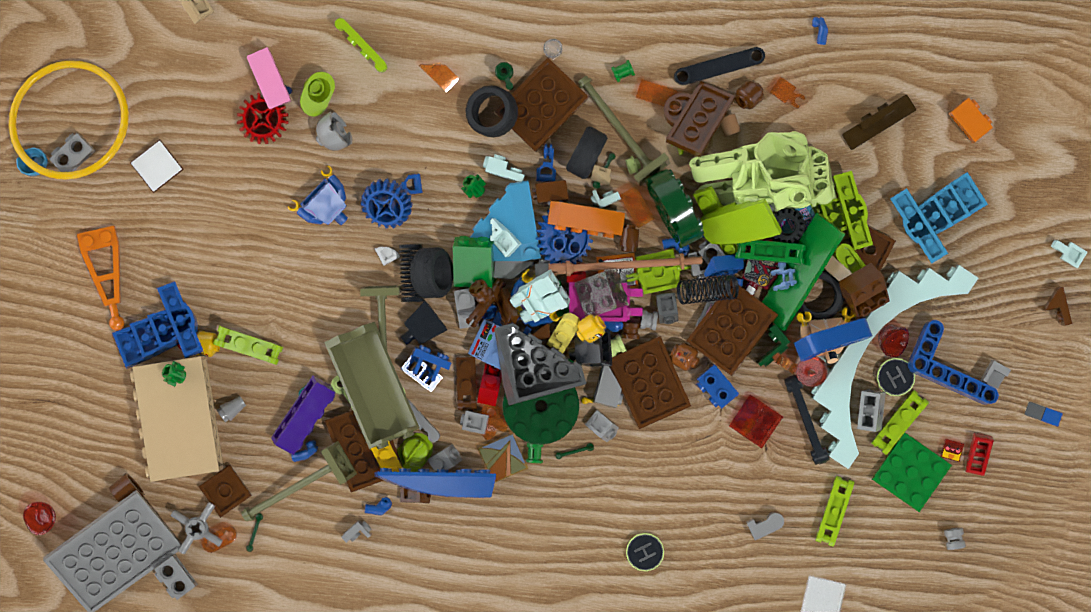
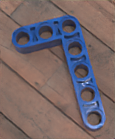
(945, 371)

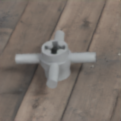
(192, 535)

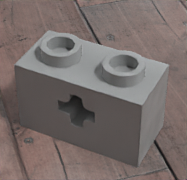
(871, 410)

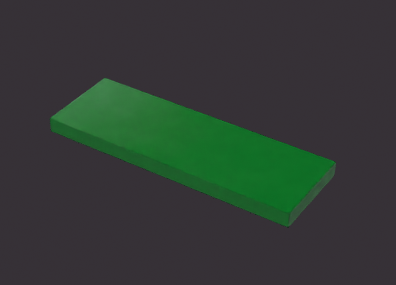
(821, 242)

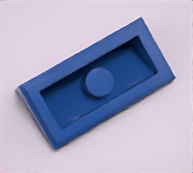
(724, 266)

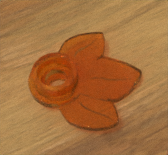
(495, 422)

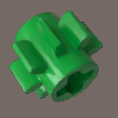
(473, 186)
(174, 373)

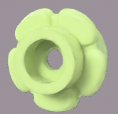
(633, 165)

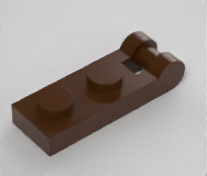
(466, 382)

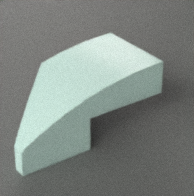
(503, 238)

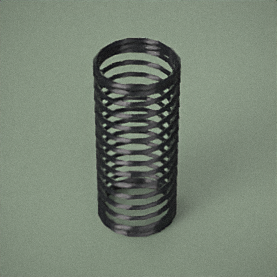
(407, 248)
(689, 292)

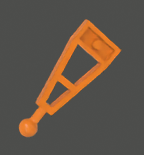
(97, 240)

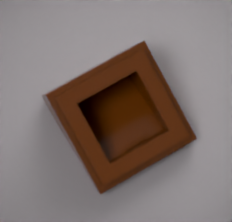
(543, 332)

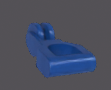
(548, 151)
(417, 184)

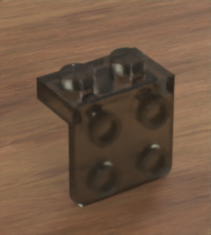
(601, 293)

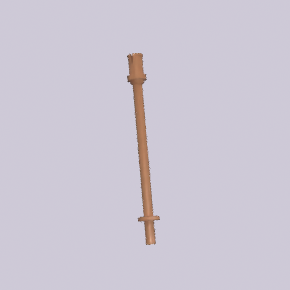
(568, 267)

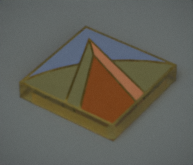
(503, 457)

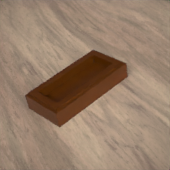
(506, 309)

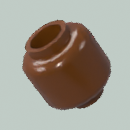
(749, 95)

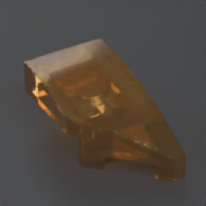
(440, 74)

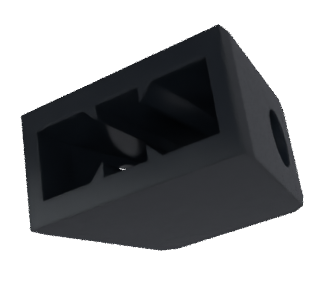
(423, 325)
(593, 354)

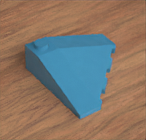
(517, 215)

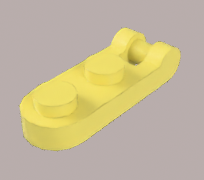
(564, 332)

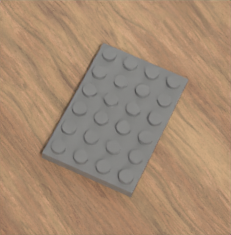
(113, 552)

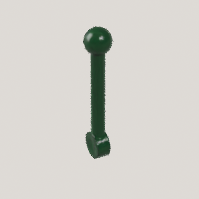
(611, 156)
(589, 447)
(259, 517)

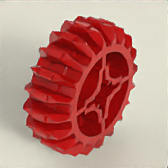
(256, 125)

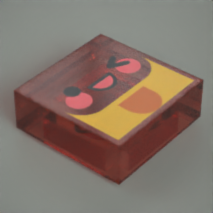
(952, 450)

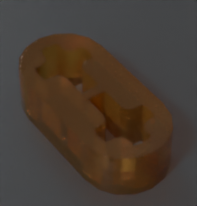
(786, 364)
(219, 533)

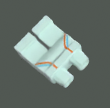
(540, 297)

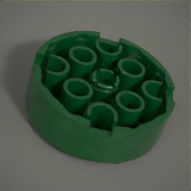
(674, 207)
(545, 425)

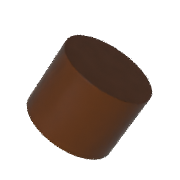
(124, 487)

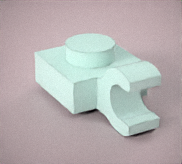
(1071, 254)

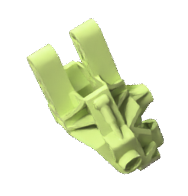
(775, 169)

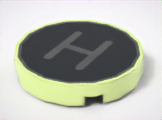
(895, 377)
(645, 552)

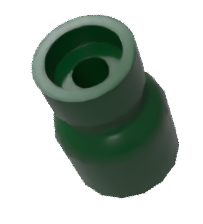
(504, 72)

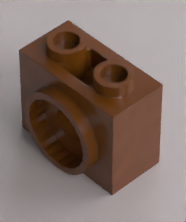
(550, 191)

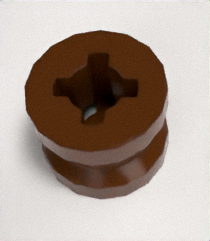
(481, 291)
(630, 331)

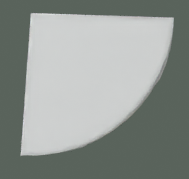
(387, 254)

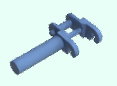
(782, 270)

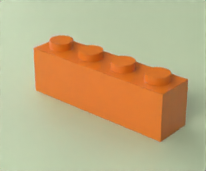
(586, 218)

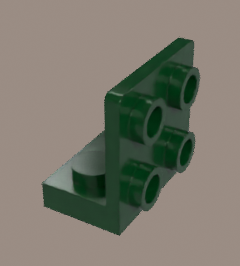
(776, 336)

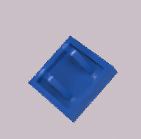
(439, 360)

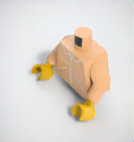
(811, 326)

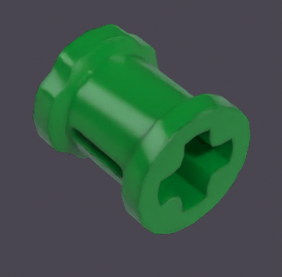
(623, 71)
(534, 453)

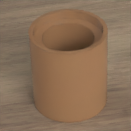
(730, 125)

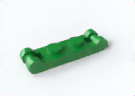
(771, 252)

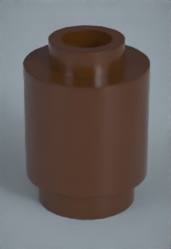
(629, 238)

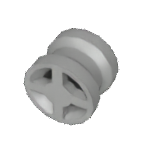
(649, 320)

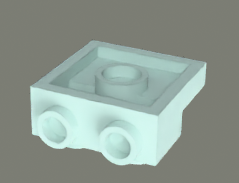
(498, 167)

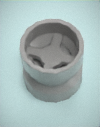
(952, 534)

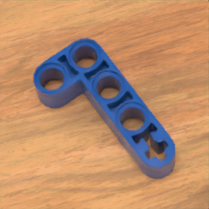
(832, 339)

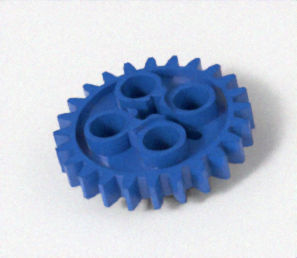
(564, 239)

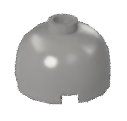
(331, 132)

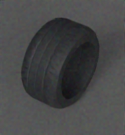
(474, 103)
(586, 152)
(431, 272)
(836, 305)

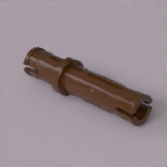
(481, 309)

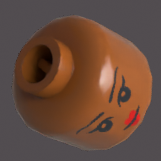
(684, 356)

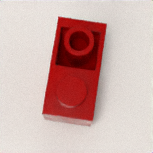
(489, 385)

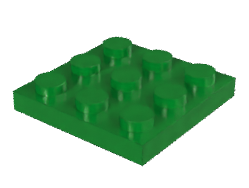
(911, 472)

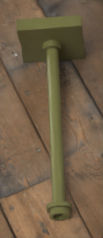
(650, 167)
(381, 294)
(337, 463)

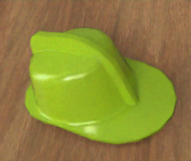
(317, 93)
(415, 451)

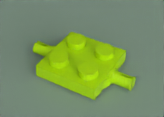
(657, 278)

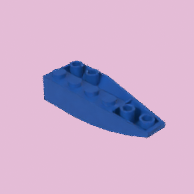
(441, 483)

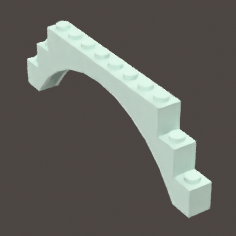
(836, 389)

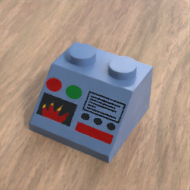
(485, 345)

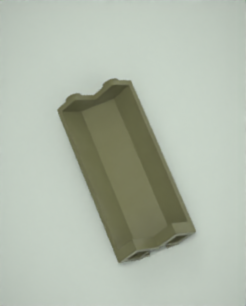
(372, 386)

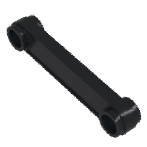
(719, 66)
(819, 454)

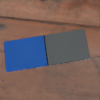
(1043, 414)

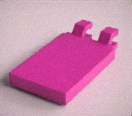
(617, 315)

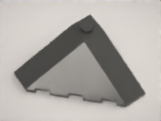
(531, 368)

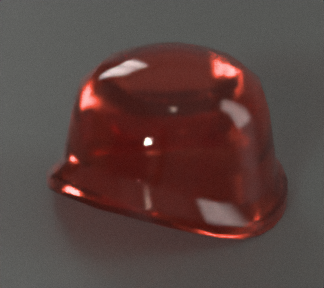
(893, 340)
(39, 517)

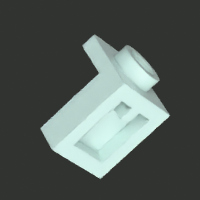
(608, 198)

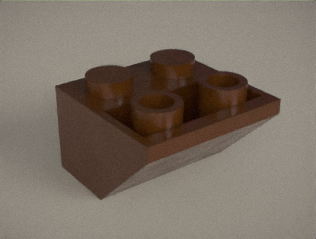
(864, 291)

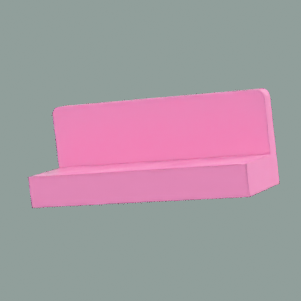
(268, 78)

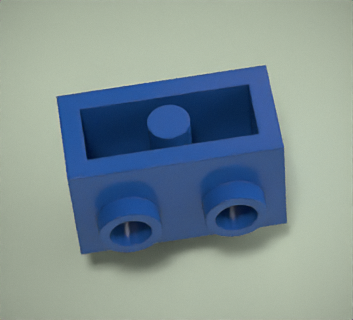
(717, 386)

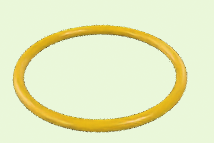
(97, 165)

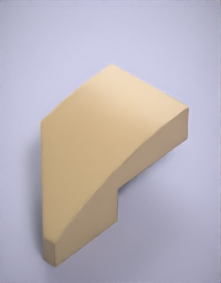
(601, 175)

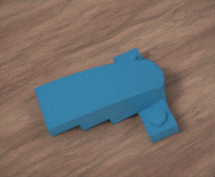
(938, 213)

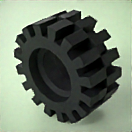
(799, 223)

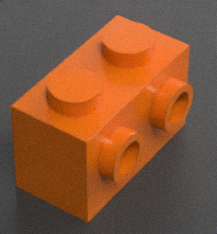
(971, 120)

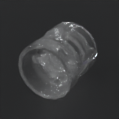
(552, 45)

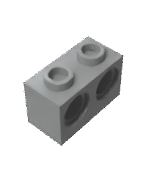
(75, 158)
(180, 573)

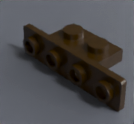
(878, 122)

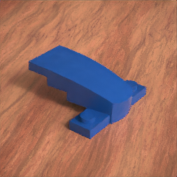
(160, 331)

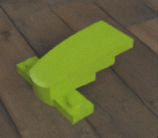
(847, 211)
(735, 221)

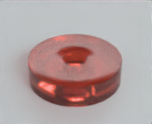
(808, 378)

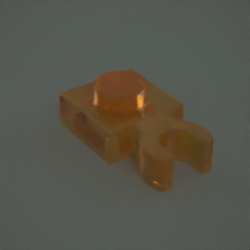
(785, 91)

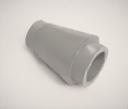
(231, 409)

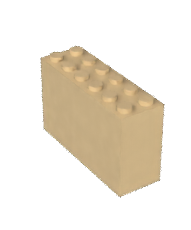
(177, 421)

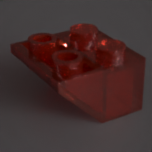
(756, 421)

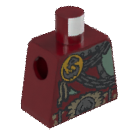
(758, 274)

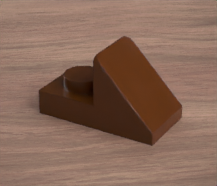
(1059, 301)

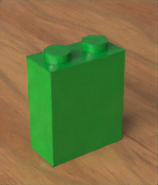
(473, 261)

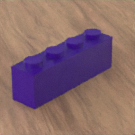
(303, 415)

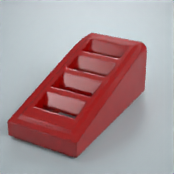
(985, 455)

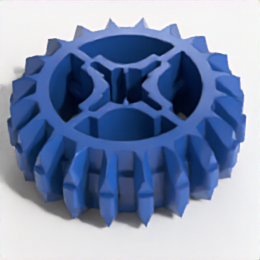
(379, 194)

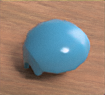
(37, 156)

